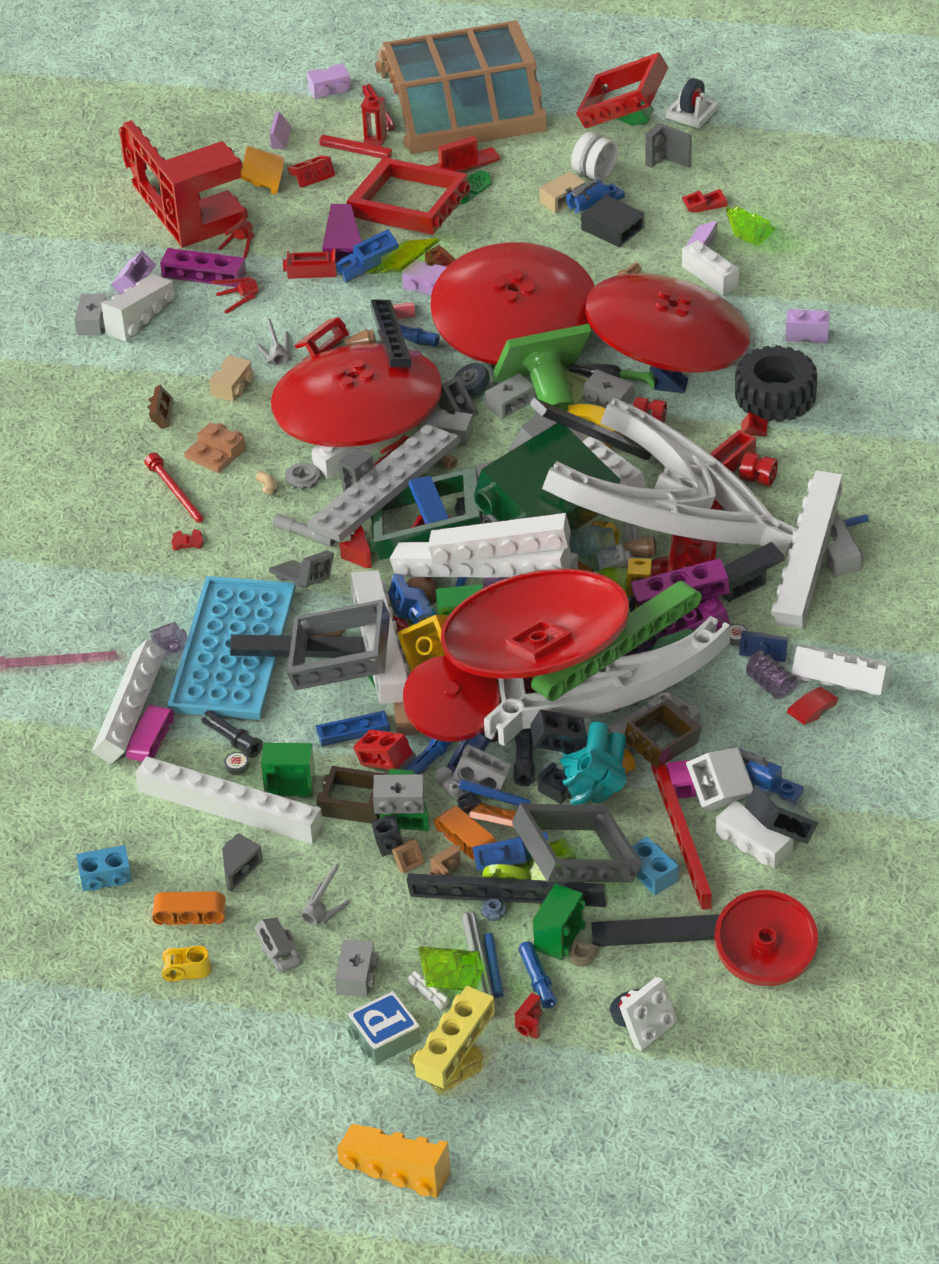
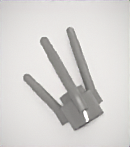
(277, 354)
(315, 909)

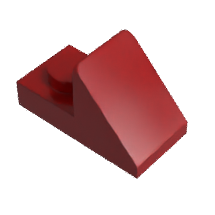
(356, 549)

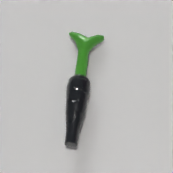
(589, 369)

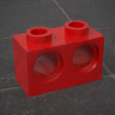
(382, 749)

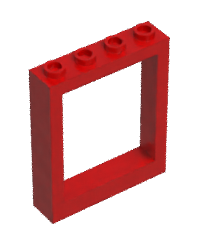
(406, 218)

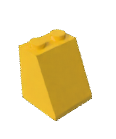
(422, 640)

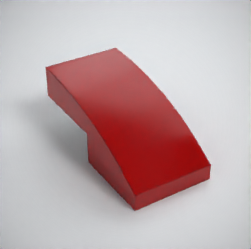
(698, 202)
(811, 705)

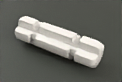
(433, 994)

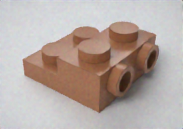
(216, 447)

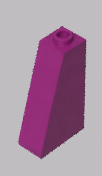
(341, 231)

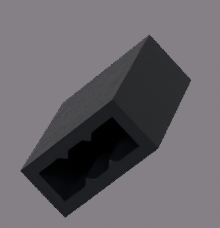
(612, 221)
(781, 814)

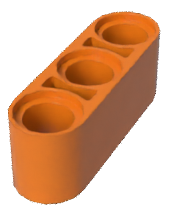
(462, 830)
(189, 907)

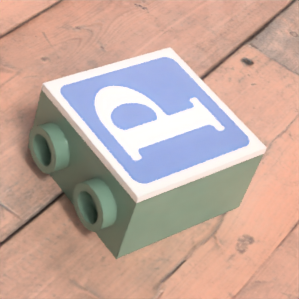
(383, 1028)

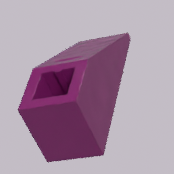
(696, 617)

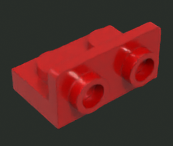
(312, 170)

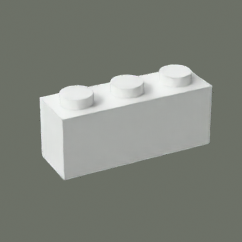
(710, 267)
(750, 836)

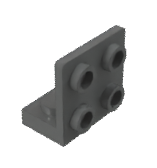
(667, 144)
(308, 572)

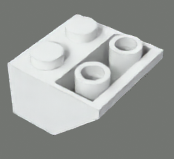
(720, 778)

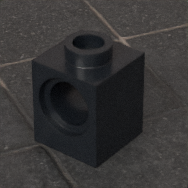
(387, 834)

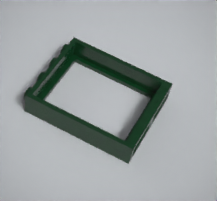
(445, 484)

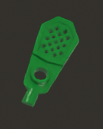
(478, 182)

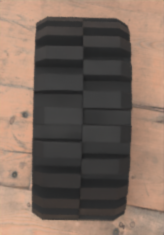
(776, 400)

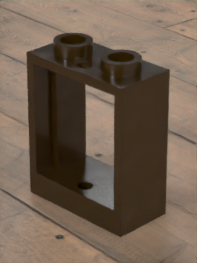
(672, 718)
(347, 809)

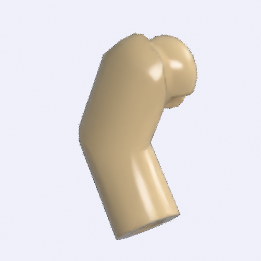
(269, 481)

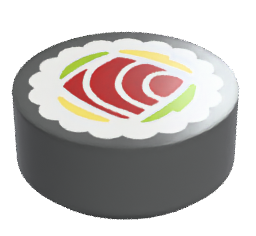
(735, 633)
(236, 763)

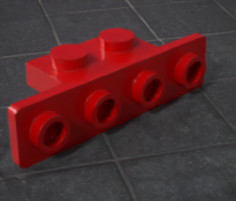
(464, 155)

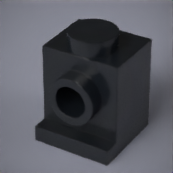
(551, 783)

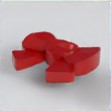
(187, 541)

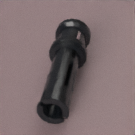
(238, 737)

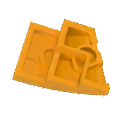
(262, 168)

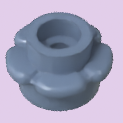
(496, 913)

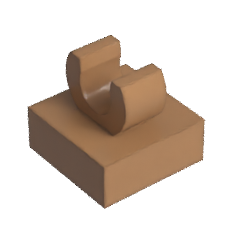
(408, 856)

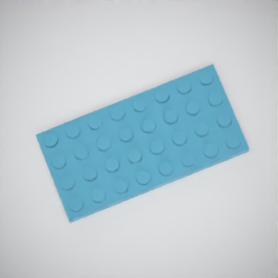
(207, 672)

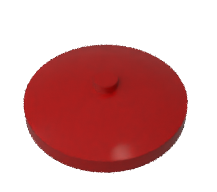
(448, 701)
(766, 938)

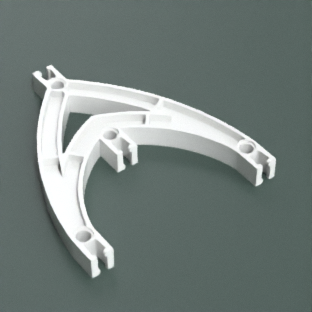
(682, 493)
(613, 687)

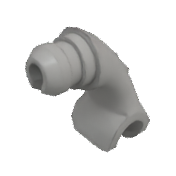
(444, 780)

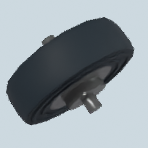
(474, 378)

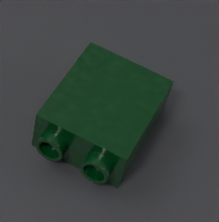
(514, 483)

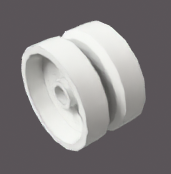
(594, 156)

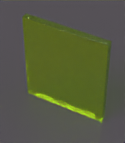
(404, 255)

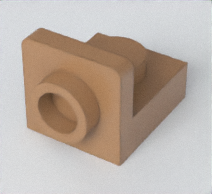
(445, 861)

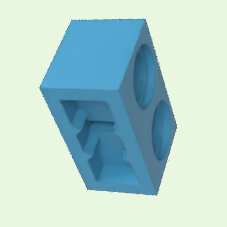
(104, 868)
(657, 868)

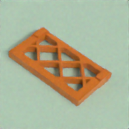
(493, 814)

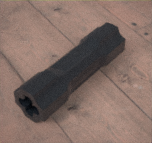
(524, 766)

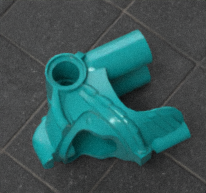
(596, 769)

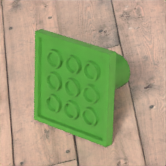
(544, 360)

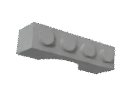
(842, 554)

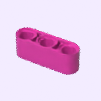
(149, 733)

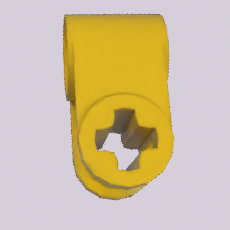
(187, 963)

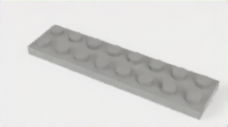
(383, 483)

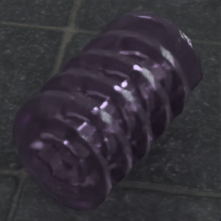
(770, 675)

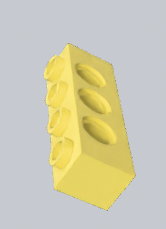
(454, 1036)

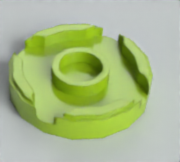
(506, 871)

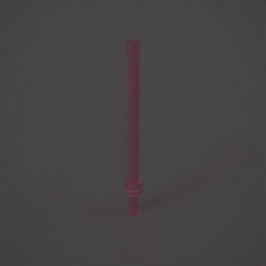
(57, 659)

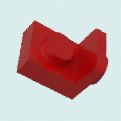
(528, 1015)

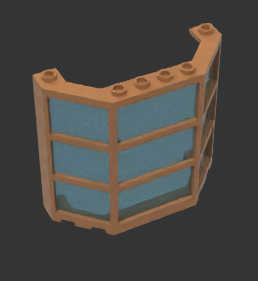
(464, 85)

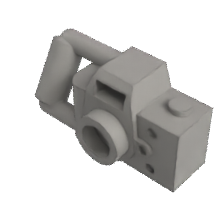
(277, 943)

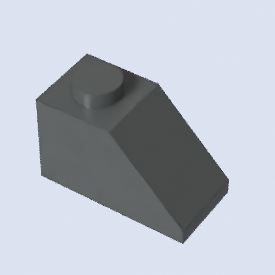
(456, 398)
(240, 859)

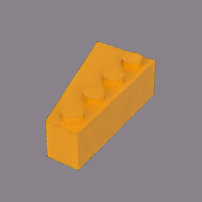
(396, 1158)

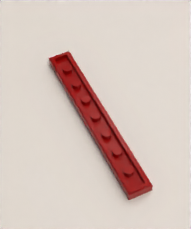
(683, 836)

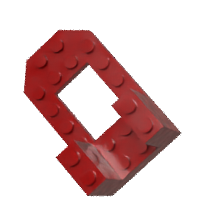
(181, 180)

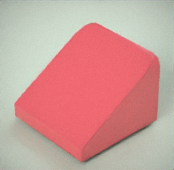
(404, 310)

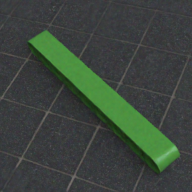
(641, 626)

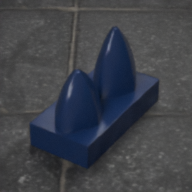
(773, 645)

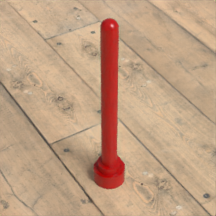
(156, 464)

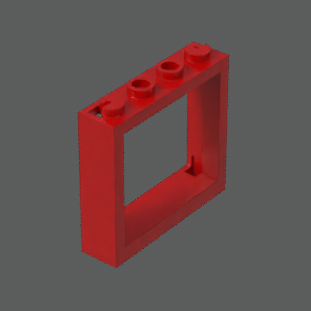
(648, 70)

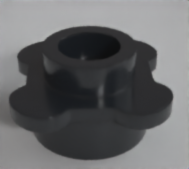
(468, 802)

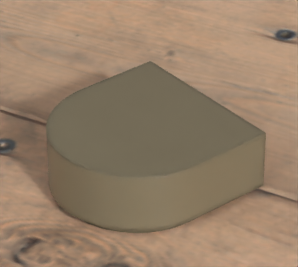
(582, 953)

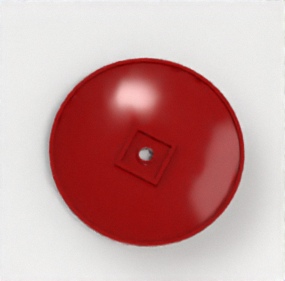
(480, 311)
(667, 322)
(354, 396)
(535, 623)

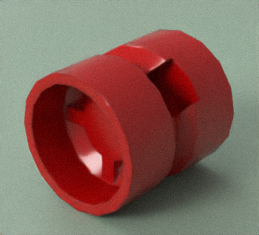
(658, 406)
(758, 468)

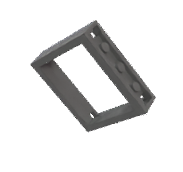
(343, 667)
(536, 817)

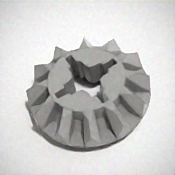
(295, 472)

